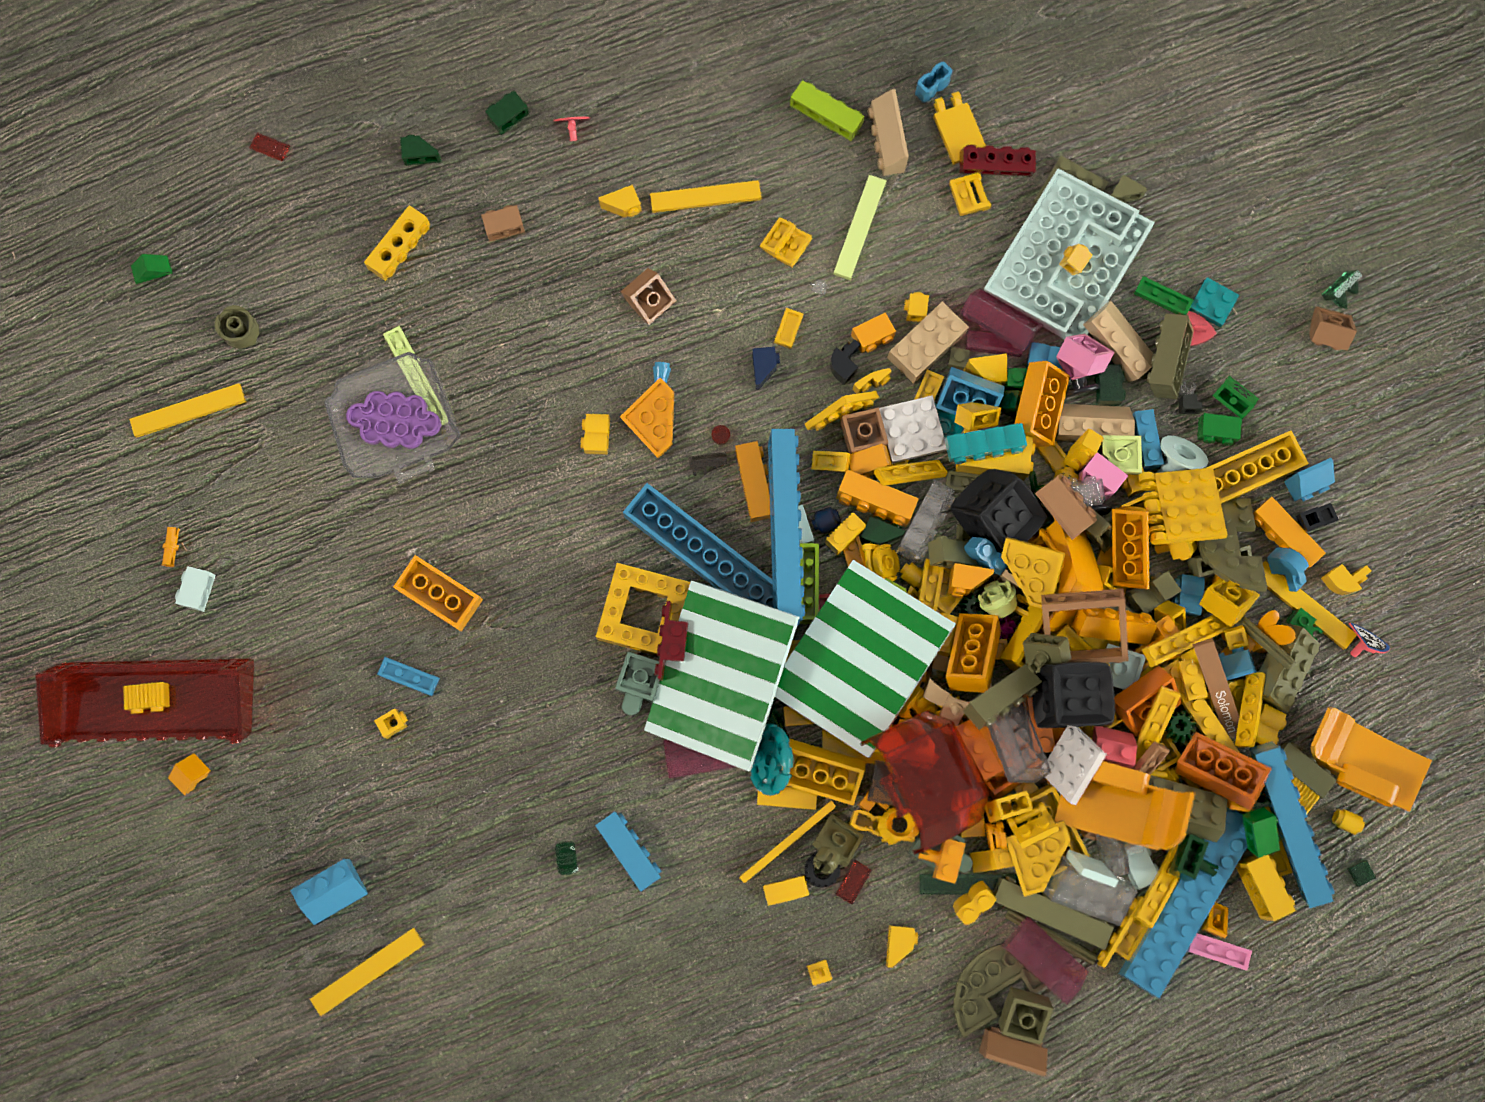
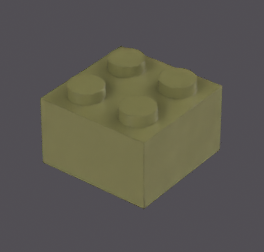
(1025, 1015)

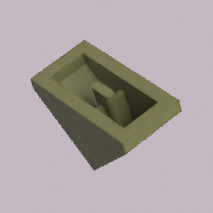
(1128, 190)

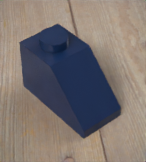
(764, 364)

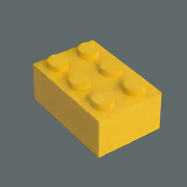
(1265, 887)

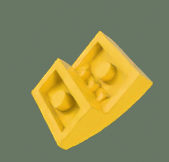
(785, 242)

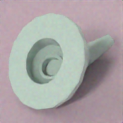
(1181, 455)

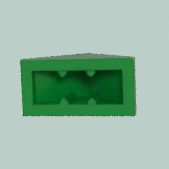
(150, 267)

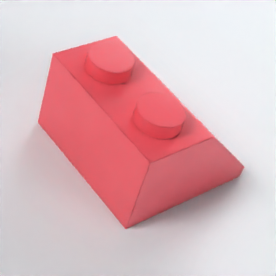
(1118, 746)

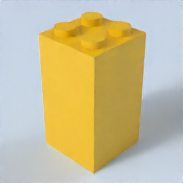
(1017, 464)

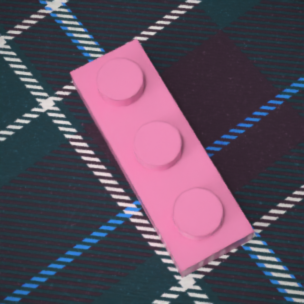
(1220, 951)

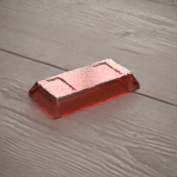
(269, 146)
(853, 882)

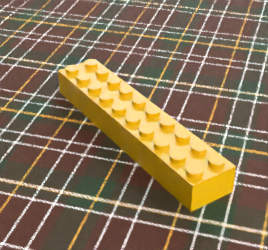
(1252, 468)

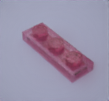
(988, 343)

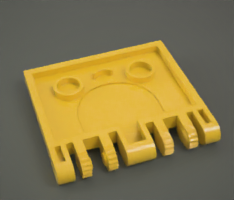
(1185, 504)

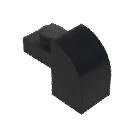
(840, 363)
(1317, 517)

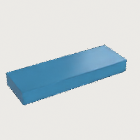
(408, 676)

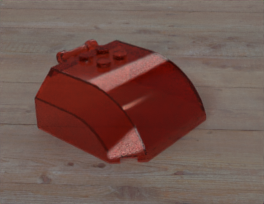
(933, 777)

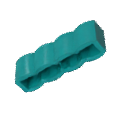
(986, 442)

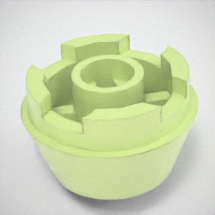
(998, 598)

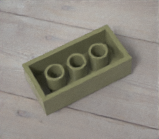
(1170, 356)
(1283, 684)
(1207, 813)

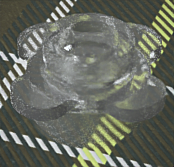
(819, 286)

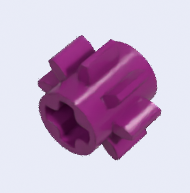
(1007, 627)

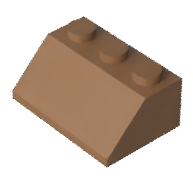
(1066, 506)
(1014, 1051)

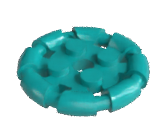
(771, 777)

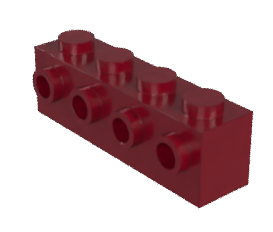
(997, 161)

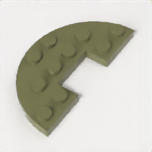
(1225, 553)
(982, 978)

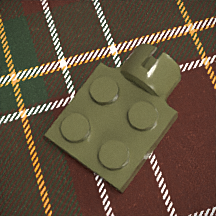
(835, 844)

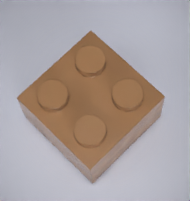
(863, 430)

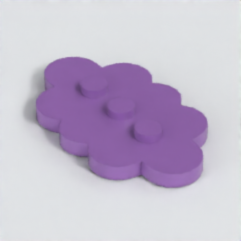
(393, 419)

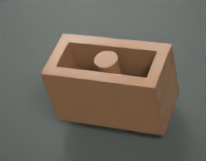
(503, 223)

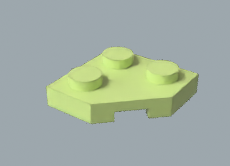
(1123, 452)

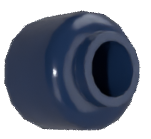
(826, 520)

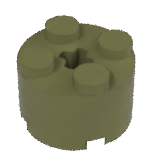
(237, 327)

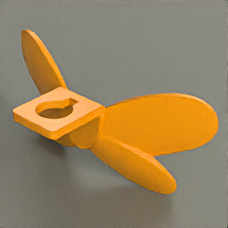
(1278, 633)

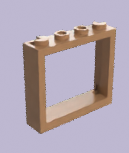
(1088, 600)

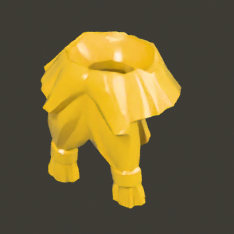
(891, 836)

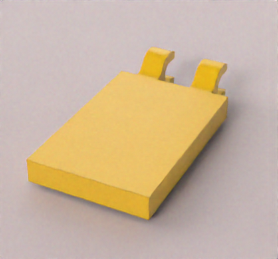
(957, 126)

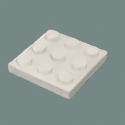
(913, 429)
(1074, 763)

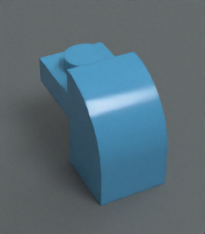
(1291, 564)

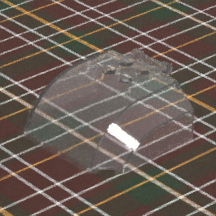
(399, 374)

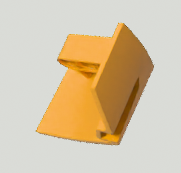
(1078, 569)
(1368, 761)
(1128, 809)

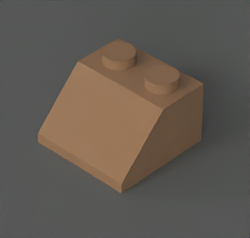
(648, 295)
(1332, 329)

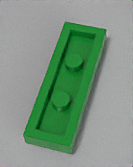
(1163, 296)

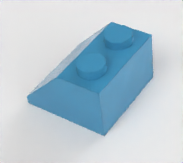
(1311, 480)
(1237, 664)

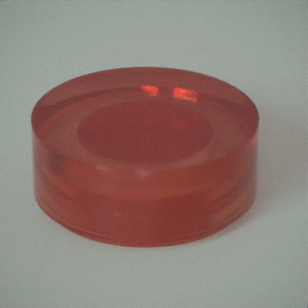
(720, 434)

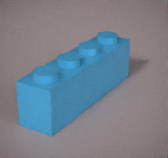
(628, 851)

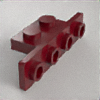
(673, 640)

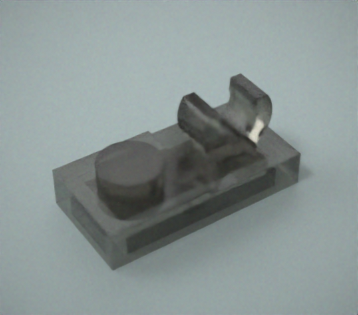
(715, 460)

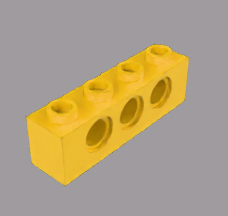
(409, 219)

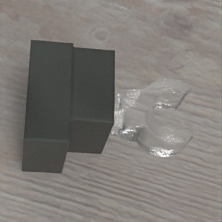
(1188, 401)

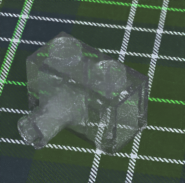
(1115, 854)

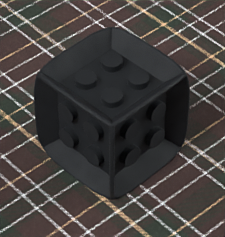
(998, 508)
(1074, 695)

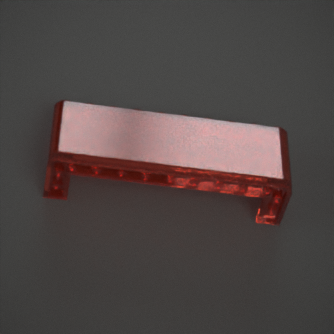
(88, 700)

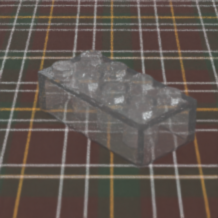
(925, 521)
(1019, 747)
(1088, 895)

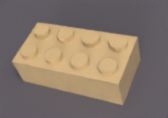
(927, 342)

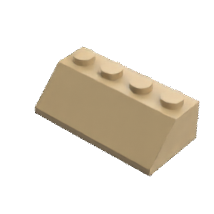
(889, 133)
(1116, 333)
(1103, 420)

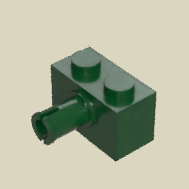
(1190, 860)

